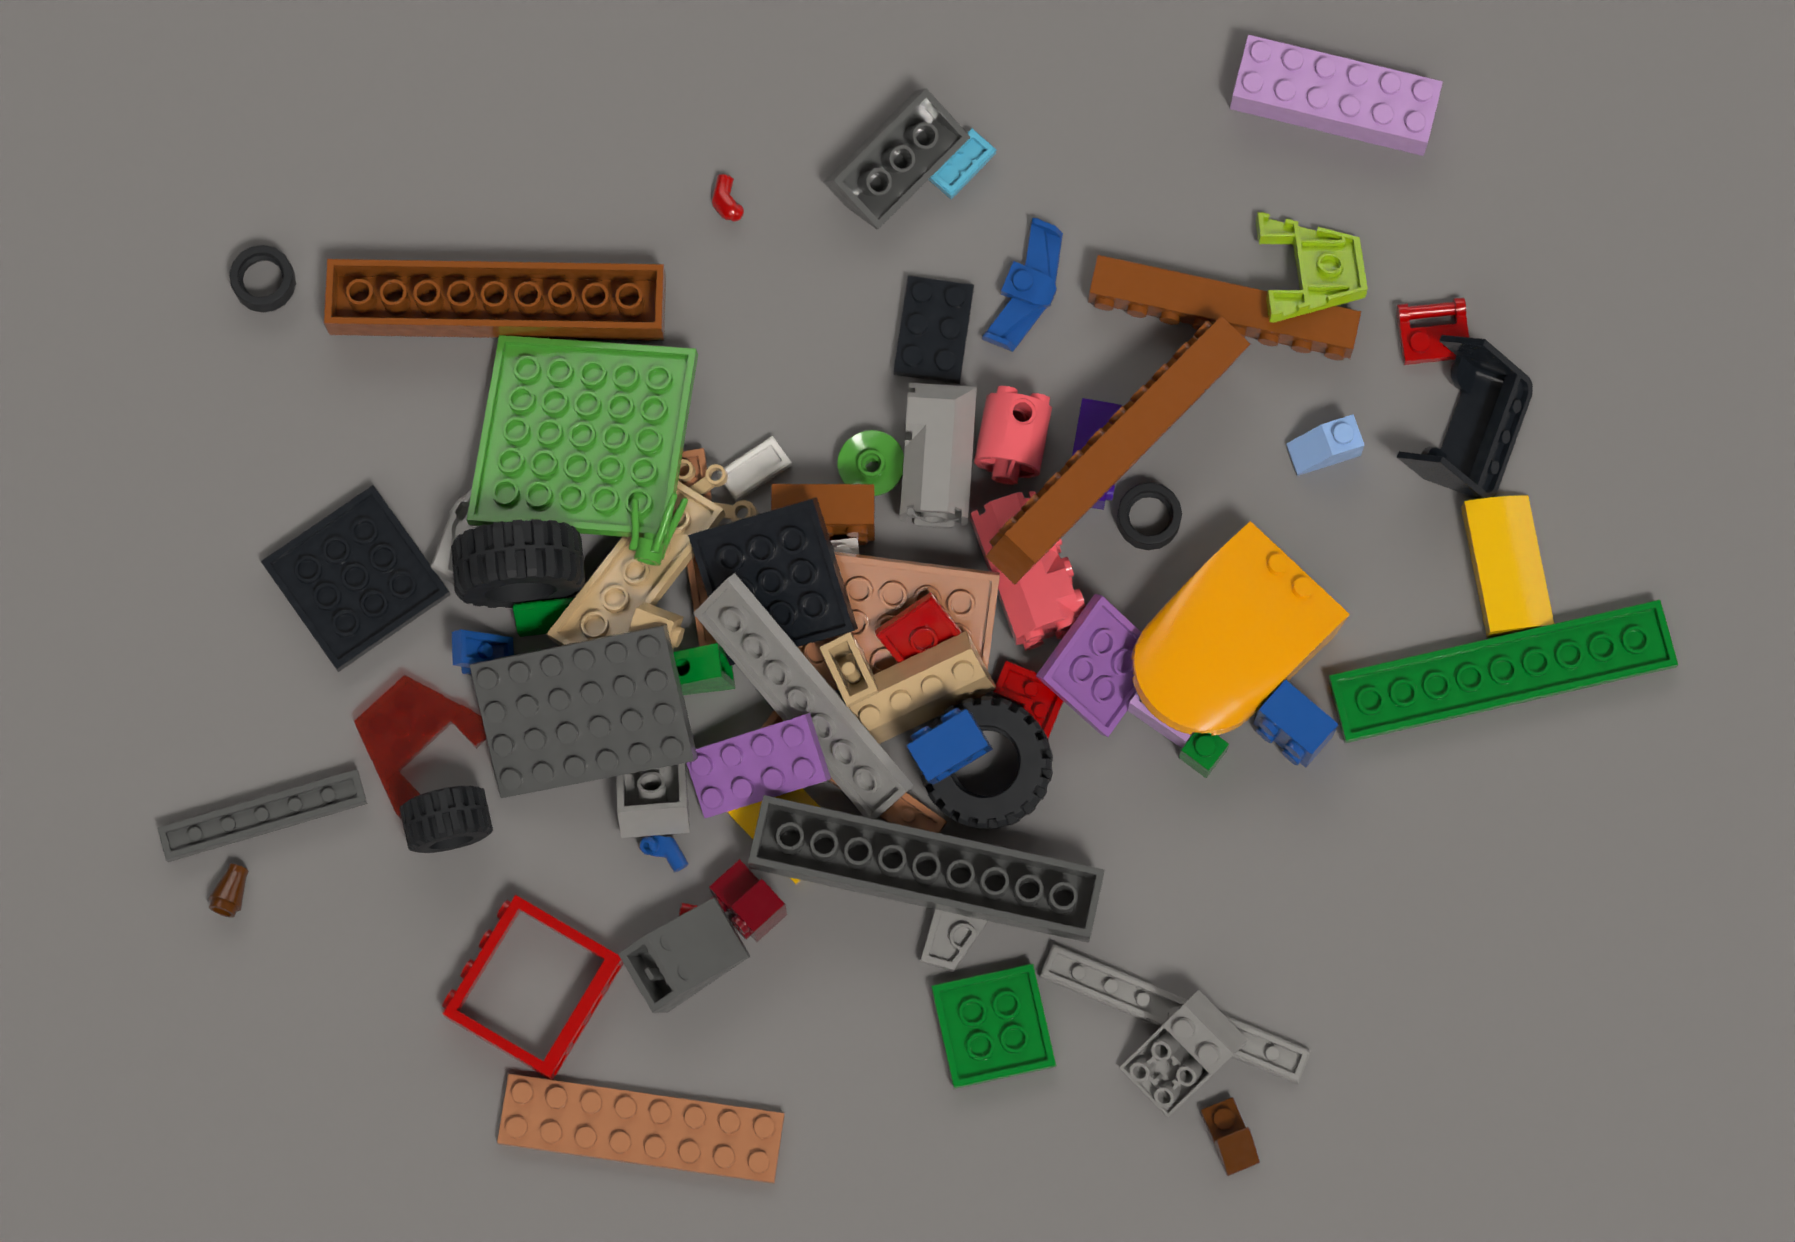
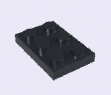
(933, 329)

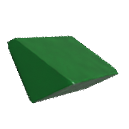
(538, 616)

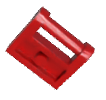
(1423, 343)

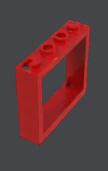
(581, 1014)

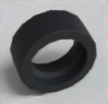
(257, 254)
(1144, 491)

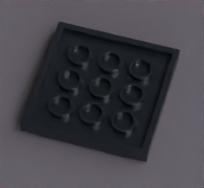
(786, 566)
(355, 578)

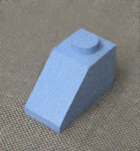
(1326, 445)

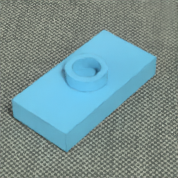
(963, 165)

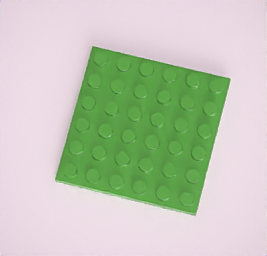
(582, 434)

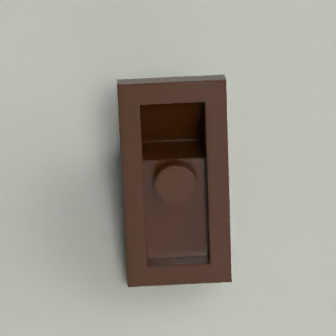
(1230, 1136)

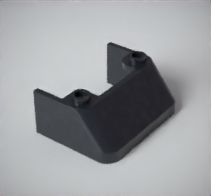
(1483, 423)

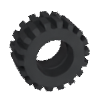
(446, 819)

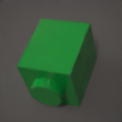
(1203, 752)

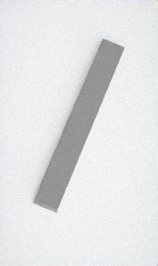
(1158, 1005)

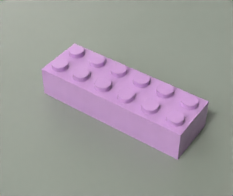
(1336, 95)

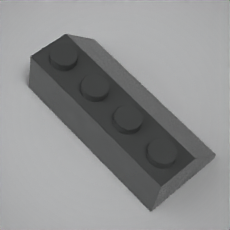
(897, 158)

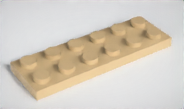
(622, 583)

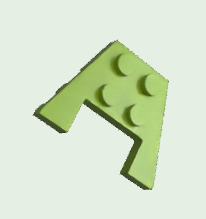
(1326, 263)

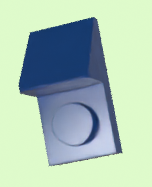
(475, 647)

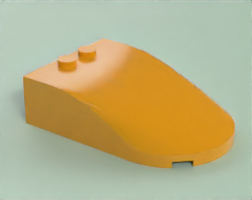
(1232, 636)

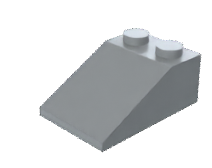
(653, 802)

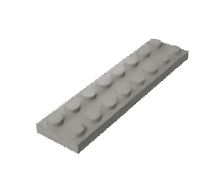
(796, 689)

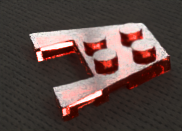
(403, 725)

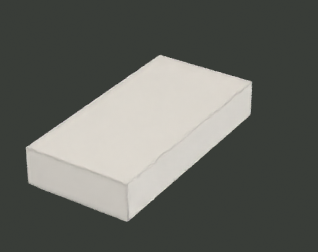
(755, 468)

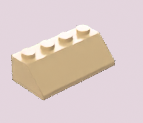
(924, 687)

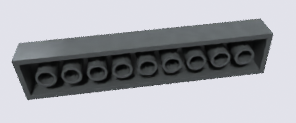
(926, 868)

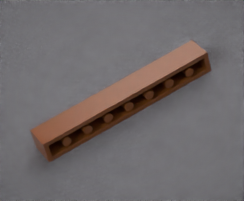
(1196, 299)

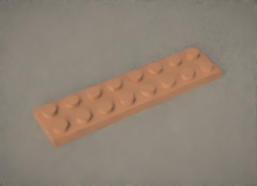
(641, 1128)

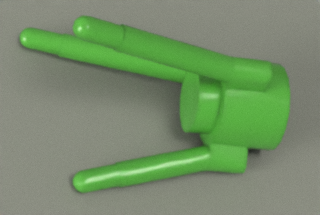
(652, 546)

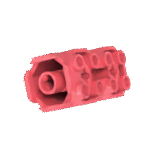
(1044, 599)

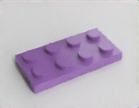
(758, 764)

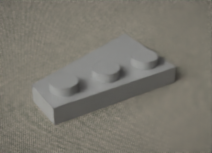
(950, 939)

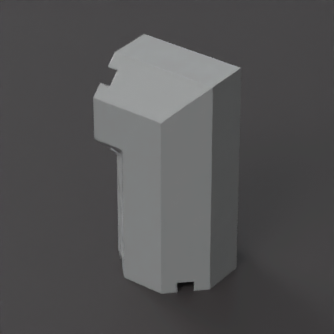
(938, 454)

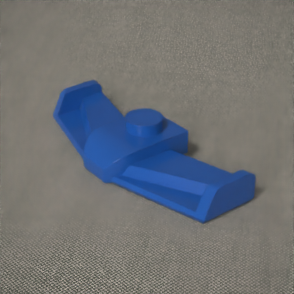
(1028, 286)

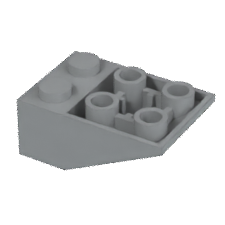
(1183, 1053)

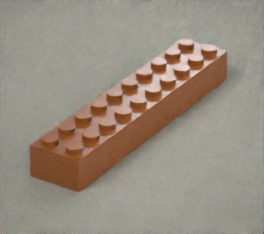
(495, 299)
(1115, 448)

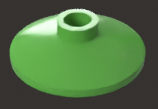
(867, 448)

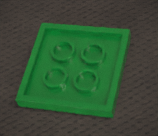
(993, 1026)

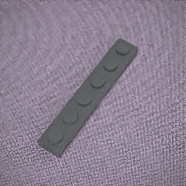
(262, 815)

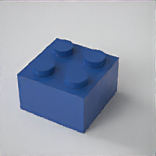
(1294, 724)
(949, 745)

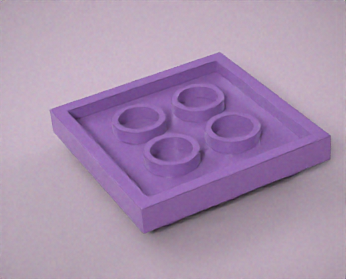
(1094, 665)

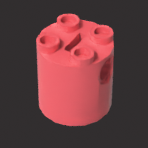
(1013, 434)

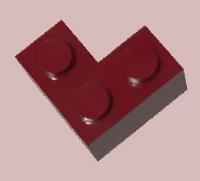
(749, 901)

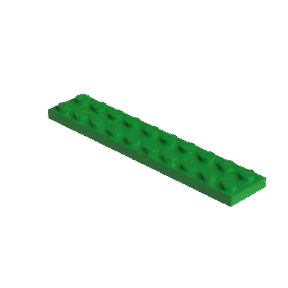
(1502, 671)

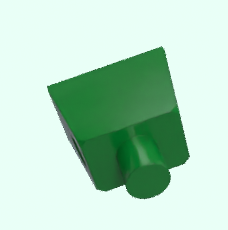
(707, 669)

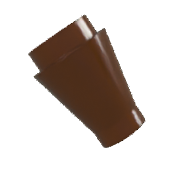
(229, 892)

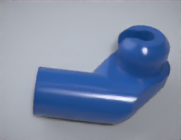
(664, 847)

